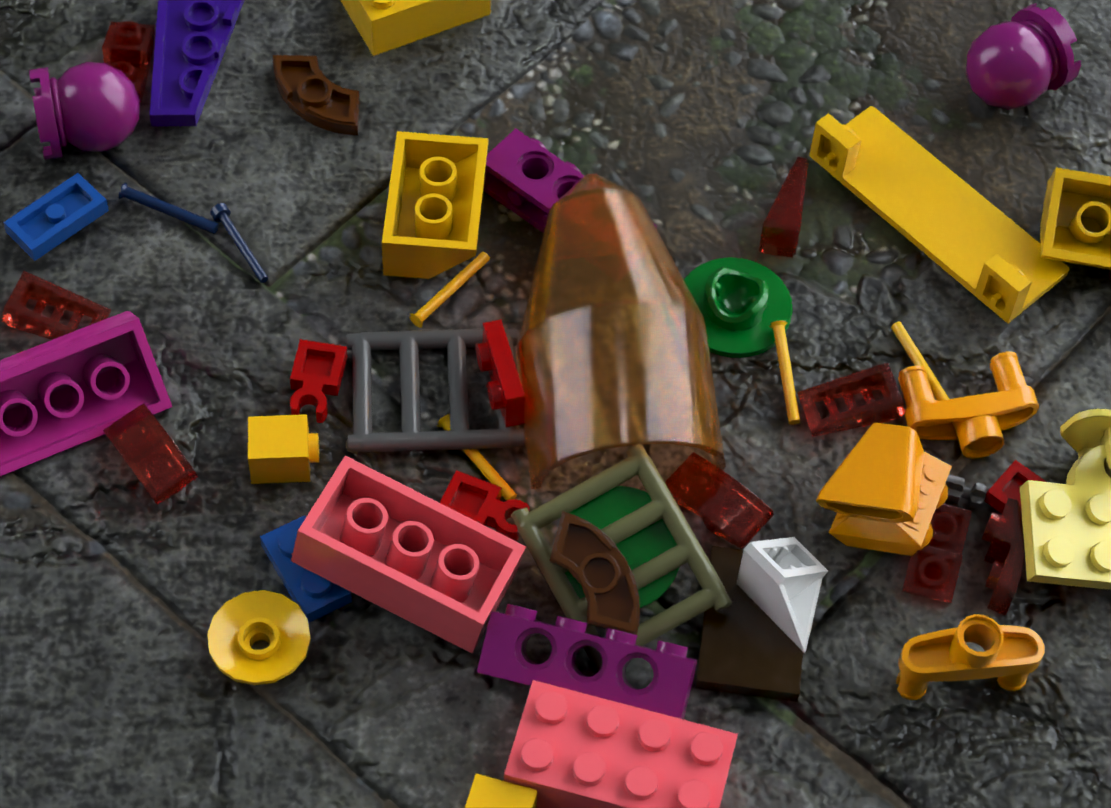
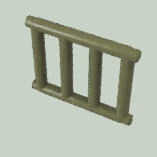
(661, 507)

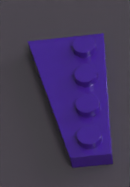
(187, 56)

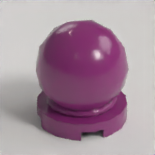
(1022, 58)
(86, 107)

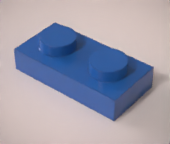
(56, 216)
(310, 591)

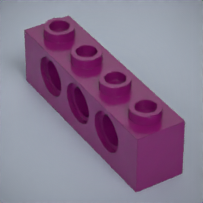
(528, 177)
(506, 658)

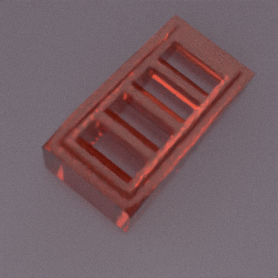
(783, 221)
(46, 293)
(860, 382)

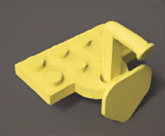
(1071, 522)

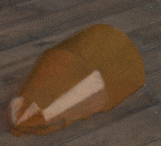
(611, 337)

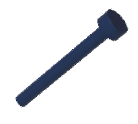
(221, 214)

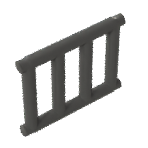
(411, 437)

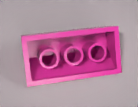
(75, 389)

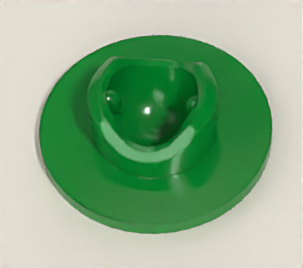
(739, 304)
(636, 548)

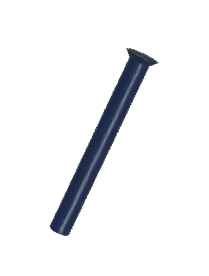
(168, 209)

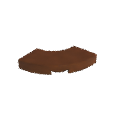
(314, 96)
(600, 571)

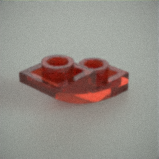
(130, 49)
(150, 453)
(719, 500)
(1005, 554)
(936, 567)

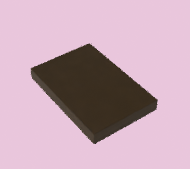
(742, 645)

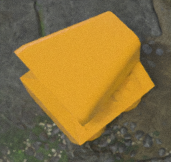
(886, 492)

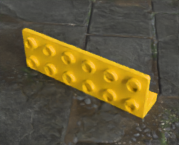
(936, 211)

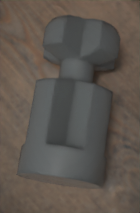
(958, 490)

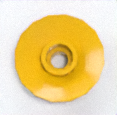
(255, 618)

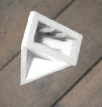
(783, 583)

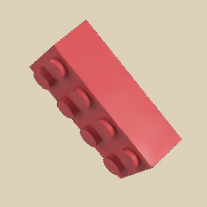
(407, 553)
(615, 754)

